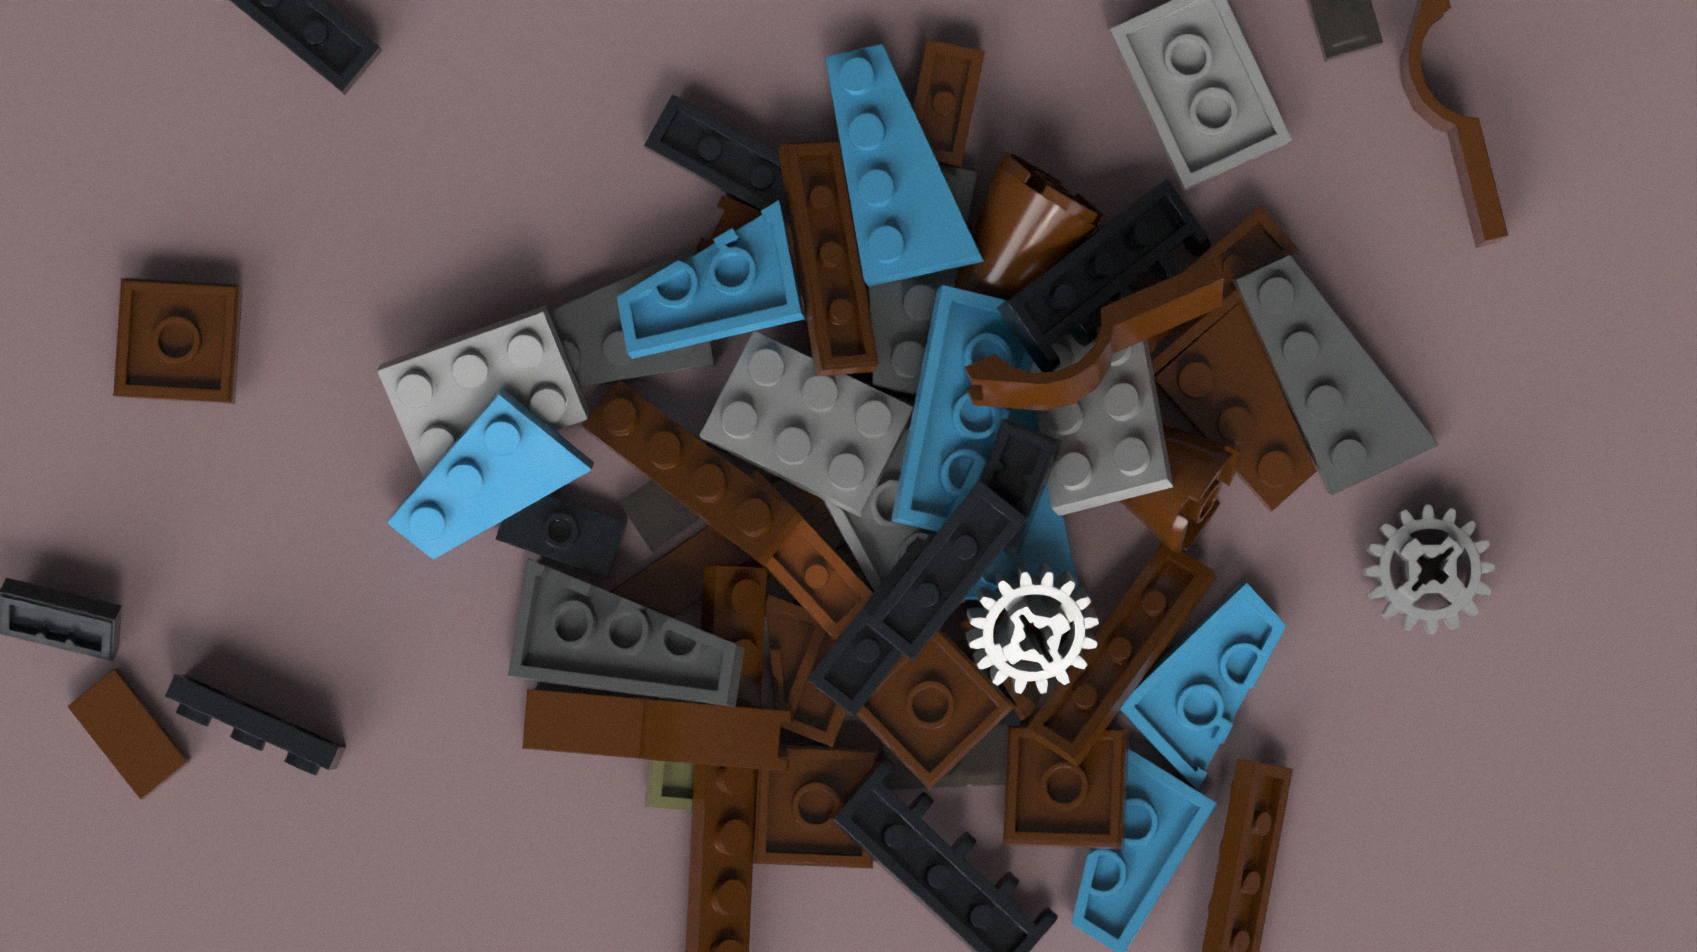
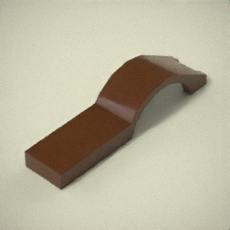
(1463, 132)
(1122, 326)
(654, 730)

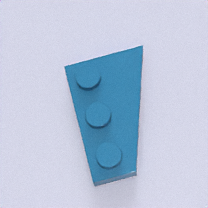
(721, 292)
(487, 475)
(1201, 682)
(1125, 885)

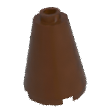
(1024, 228)
(1197, 469)

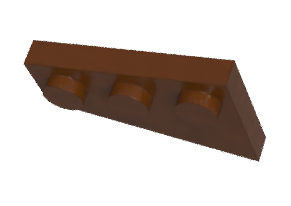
(1235, 399)

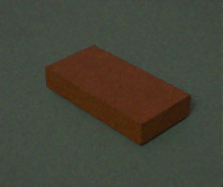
(129, 734)

